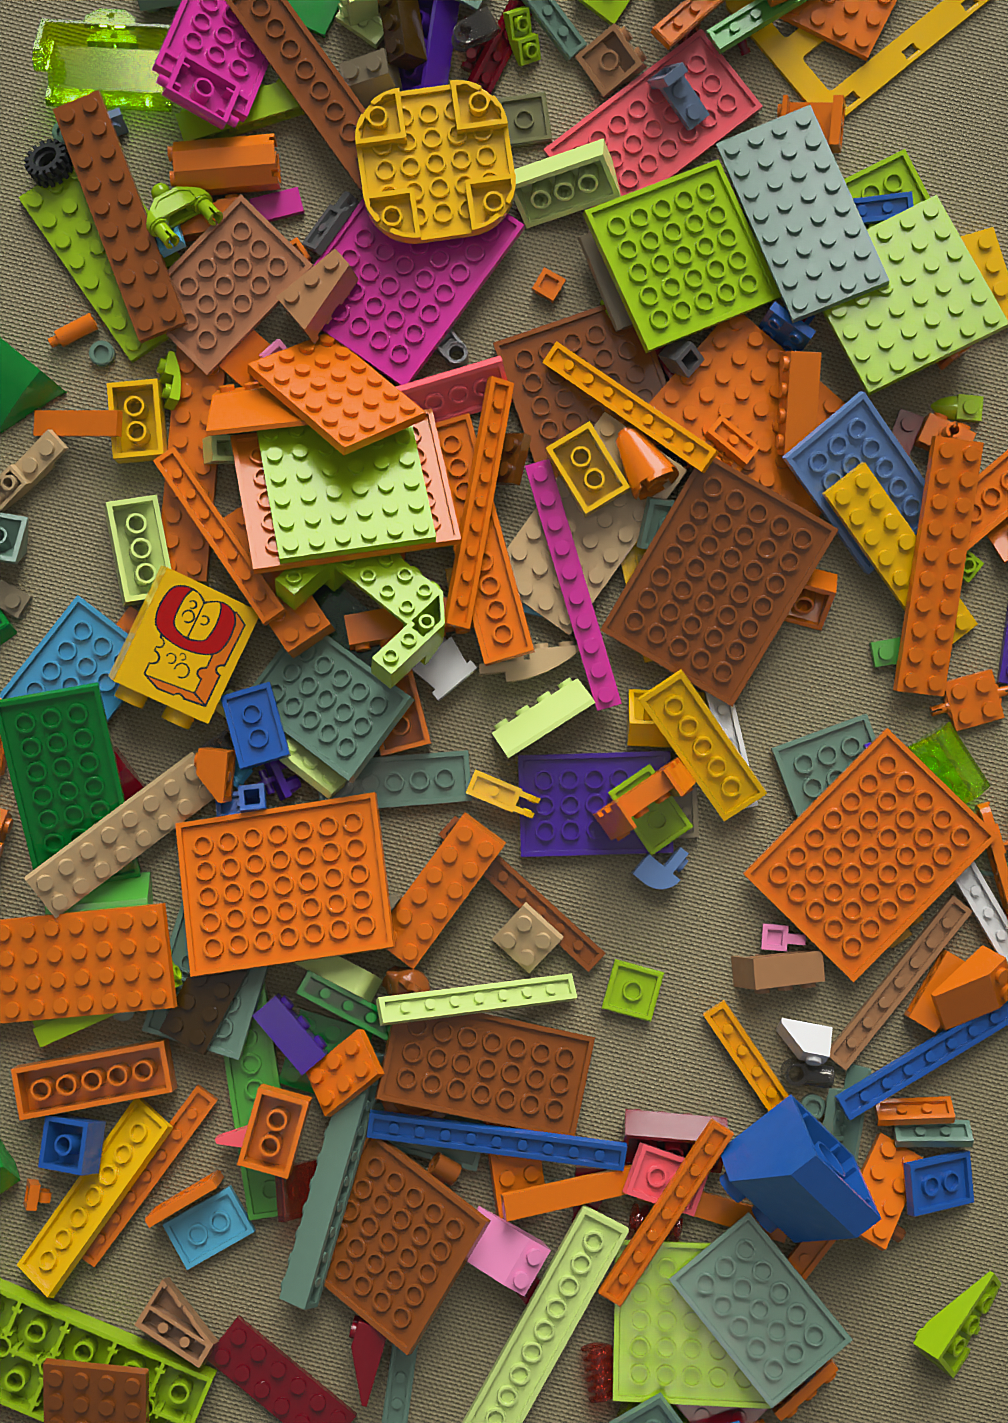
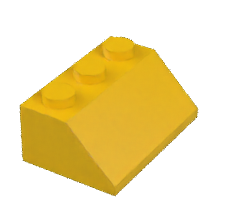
(640, 726)

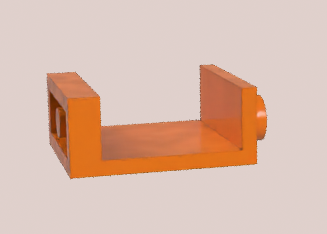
(829, 115)

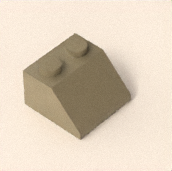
(370, 76)

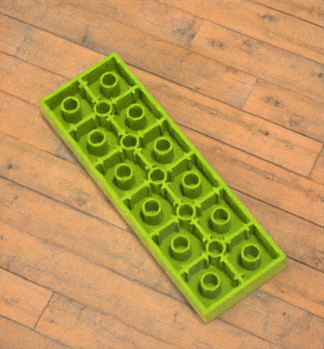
(42, 1329)

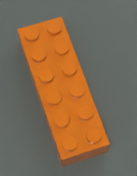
(294, 628)
(442, 887)
(94, 1078)

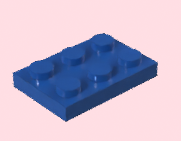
(255, 726)
(938, 1182)

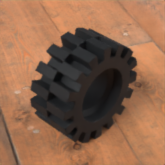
(38, 163)

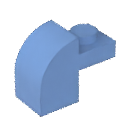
(658, 875)

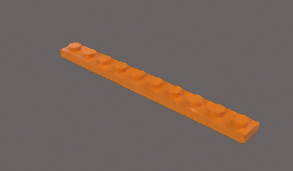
(478, 503)

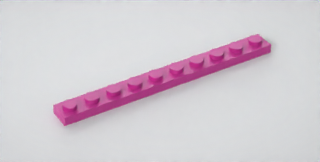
(573, 585)

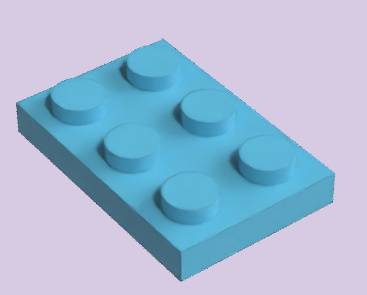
(209, 1227)

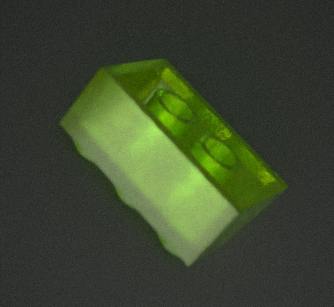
(951, 762)

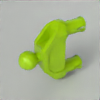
(176, 207)

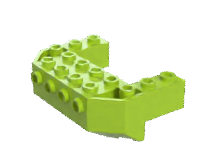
(393, 586)

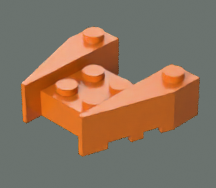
(616, 816)

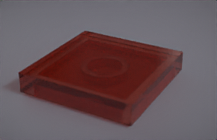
(294, 1191)

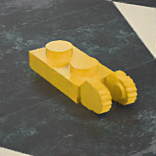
(499, 793)

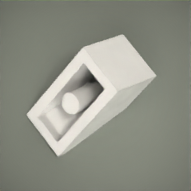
(806, 1040)

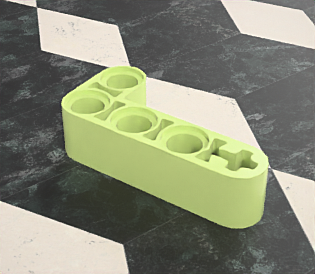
(345, 975)

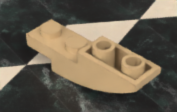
(30, 469)
(540, 662)

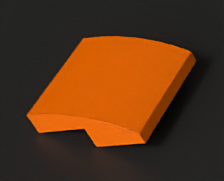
(733, 445)

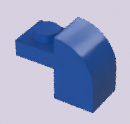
(246, 799)

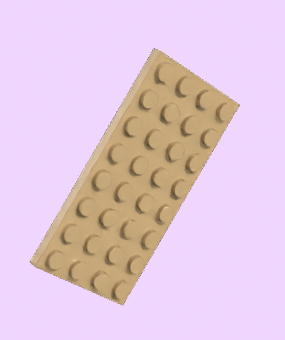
(599, 539)

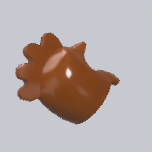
(405, 981)

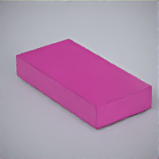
(279, 204)

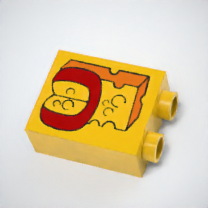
(182, 648)

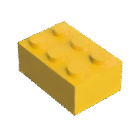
(142, 421)
(587, 469)

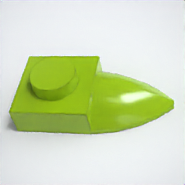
(960, 407)

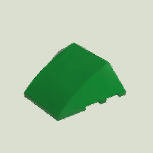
(22, 387)

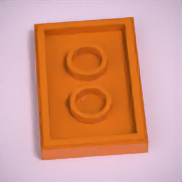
(184, 1198)

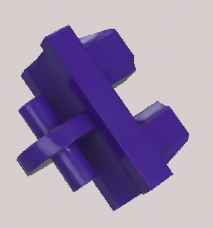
(282, 786)

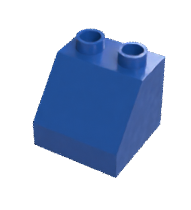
(798, 1177)

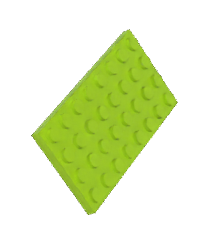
(72, 233)

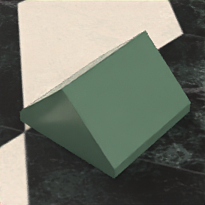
(13, 537)

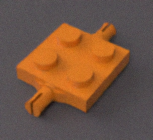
(972, 700)

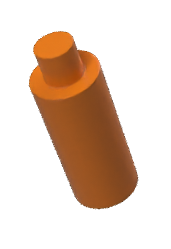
(73, 331)

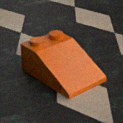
(972, 989)

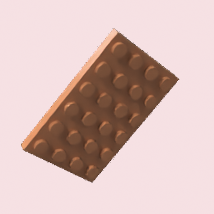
(231, 283)

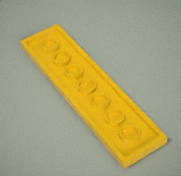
(882, 534)
(94, 1198)

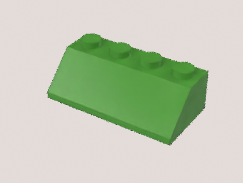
(116, 894)

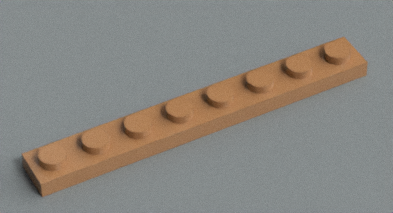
(899, 981)

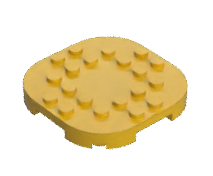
(435, 162)

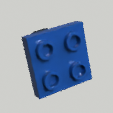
(782, 330)

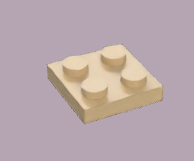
(527, 937)

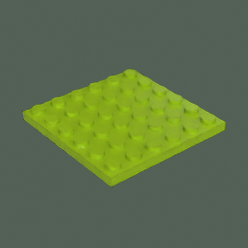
(681, 255)
(927, 310)
(340, 502)
(668, 1347)

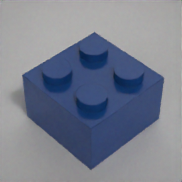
(72, 1144)

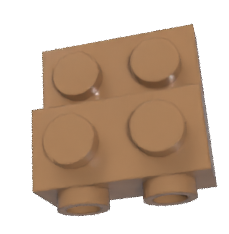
(612, 59)

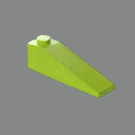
(949, 1331)

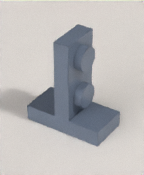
(679, 94)

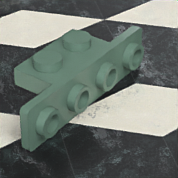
(844, 1130)

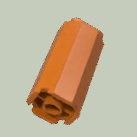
(226, 164)

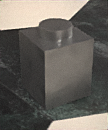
(681, 357)

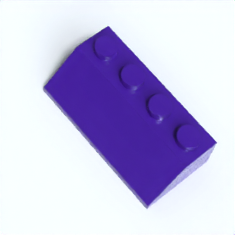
(438, 23)

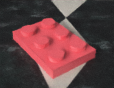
(651, 1174)

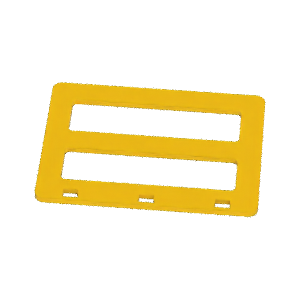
(789, 51)

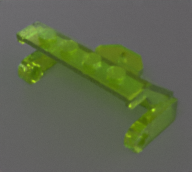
(104, 55)

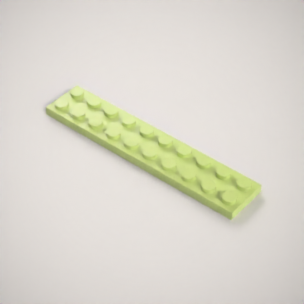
(548, 1319)

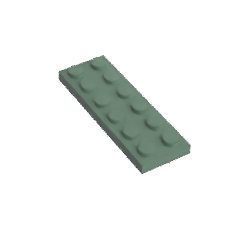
(413, 779)

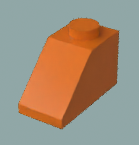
(216, 771)

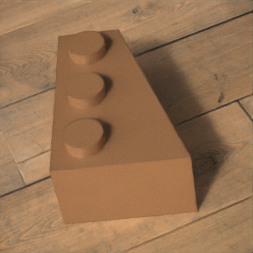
(318, 293)
(778, 970)
(177, 1325)

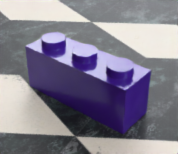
(291, 1033)

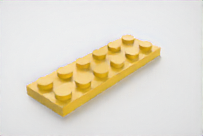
(702, 745)

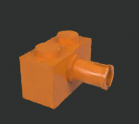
(938, 425)

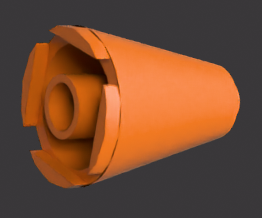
(644, 464)

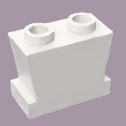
(445, 669)

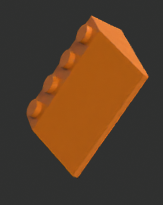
(248, 410)

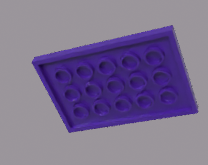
(570, 793)

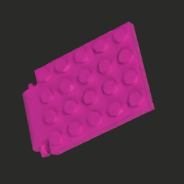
(210, 63)

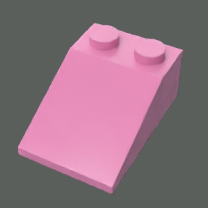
(508, 1254)

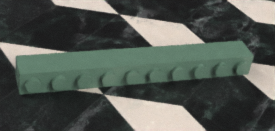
(327, 1200)

